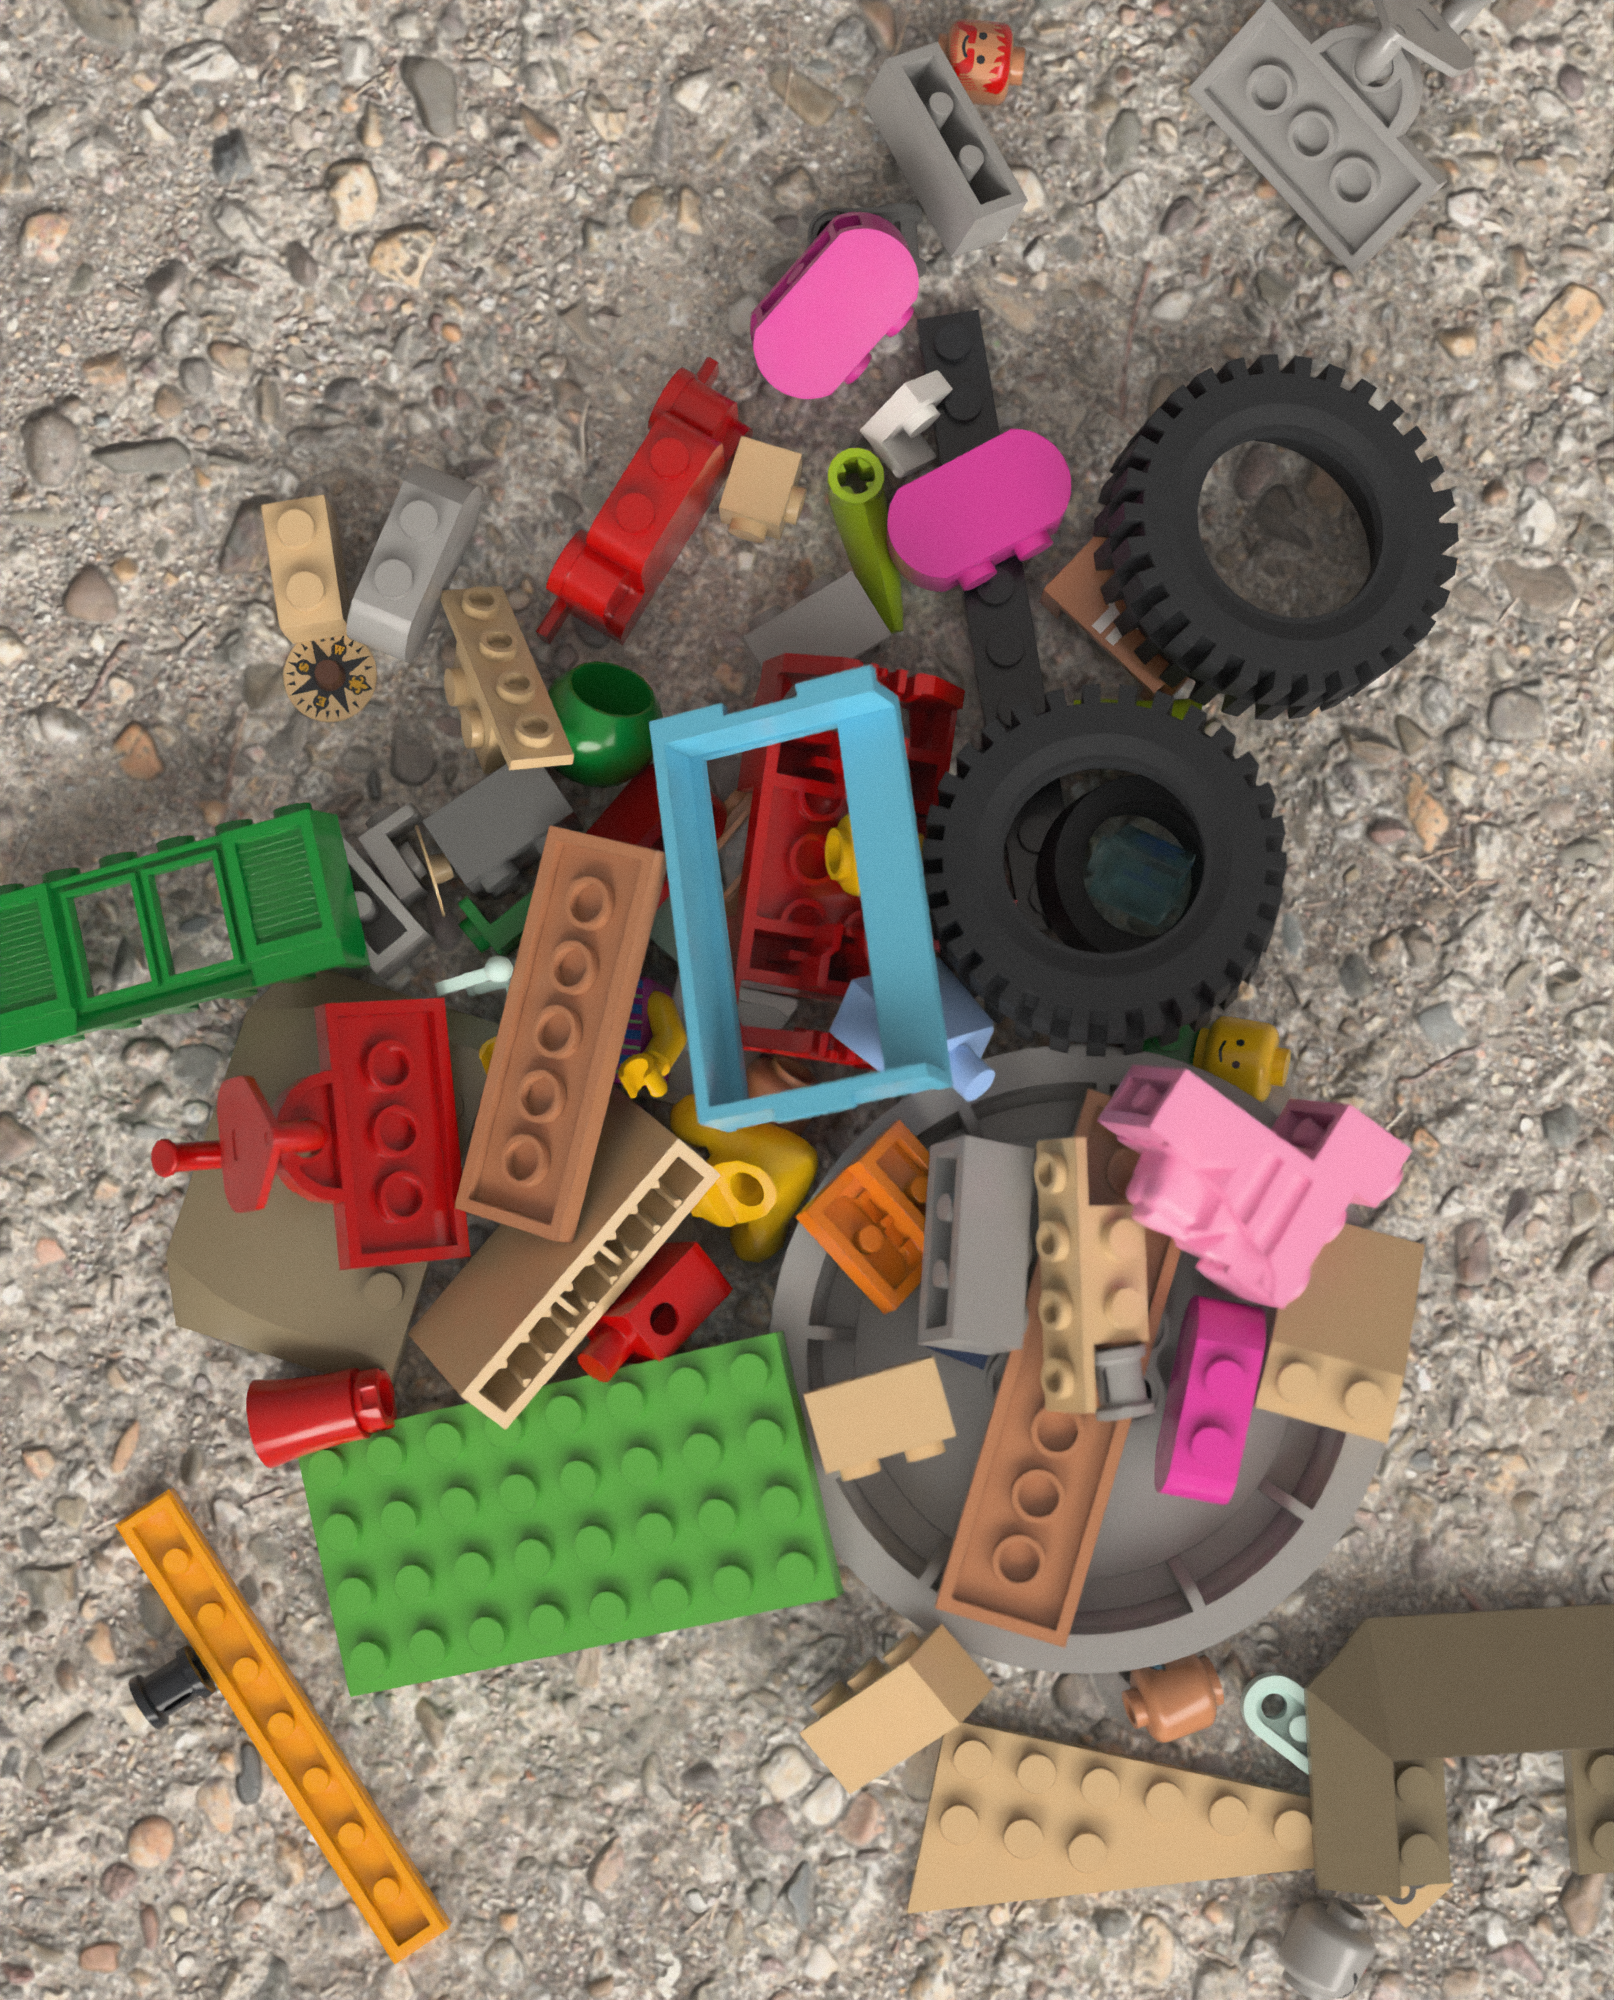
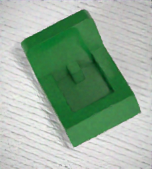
(502, 934)

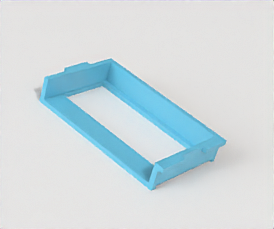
(889, 886)

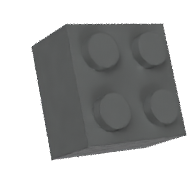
(500, 828)

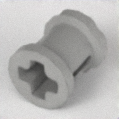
(1121, 1383)

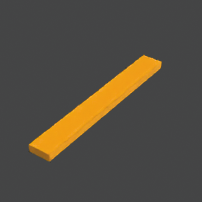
(284, 1725)

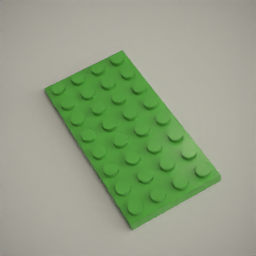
(578, 1526)

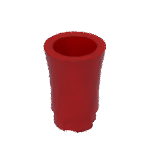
(317, 1412)

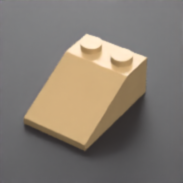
(1346, 1339)

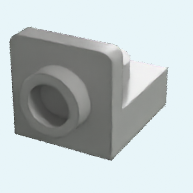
(397, 864)

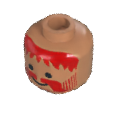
(984, 59)

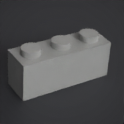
(944, 149)
(976, 1246)

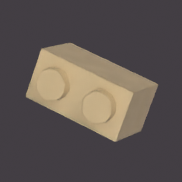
(307, 568)
(880, 1417)

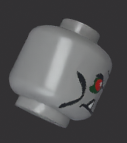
(1326, 1949)

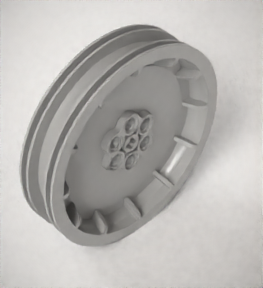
(1164, 1566)

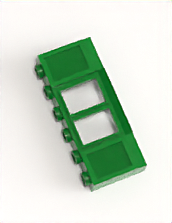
(283, 907)

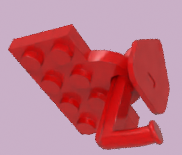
(375, 1132)

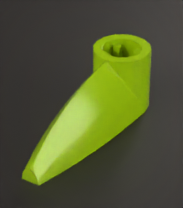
(863, 531)

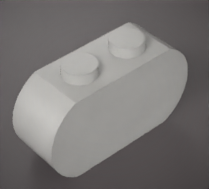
(414, 562)

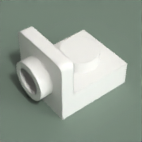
(899, 423)

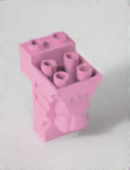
(1244, 1194)

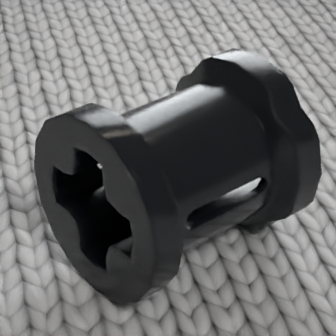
(171, 1687)

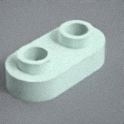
(1285, 1730)

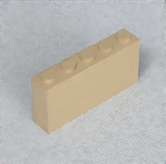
(533, 1298)

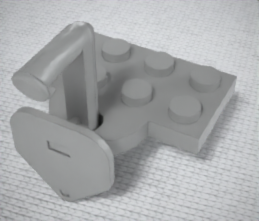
(1323, 123)

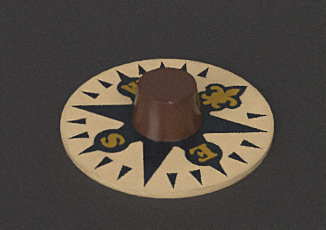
(330, 678)

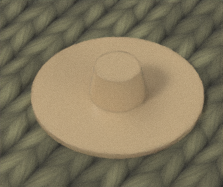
(438, 868)

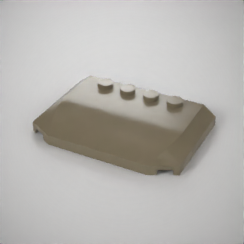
(275, 1271)

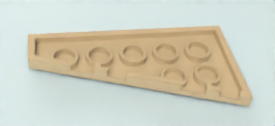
(1061, 1818)

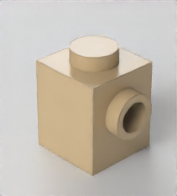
(762, 491)

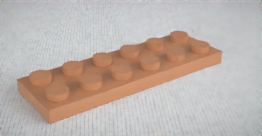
(561, 1033)

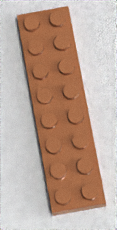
(1042, 1472)

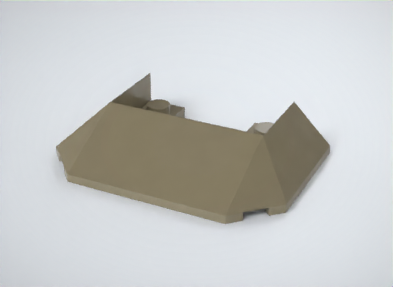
(1449, 1689)

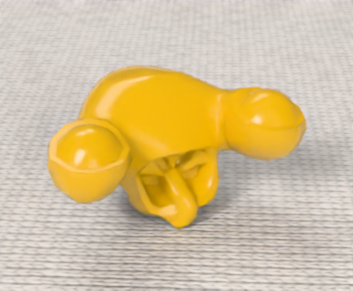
(760, 1182)

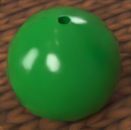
(606, 722)

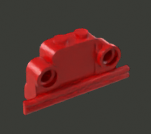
(651, 512)

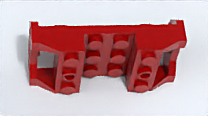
(791, 920)

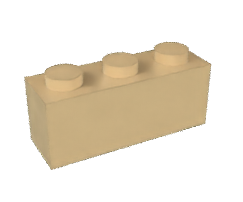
(894, 1706)

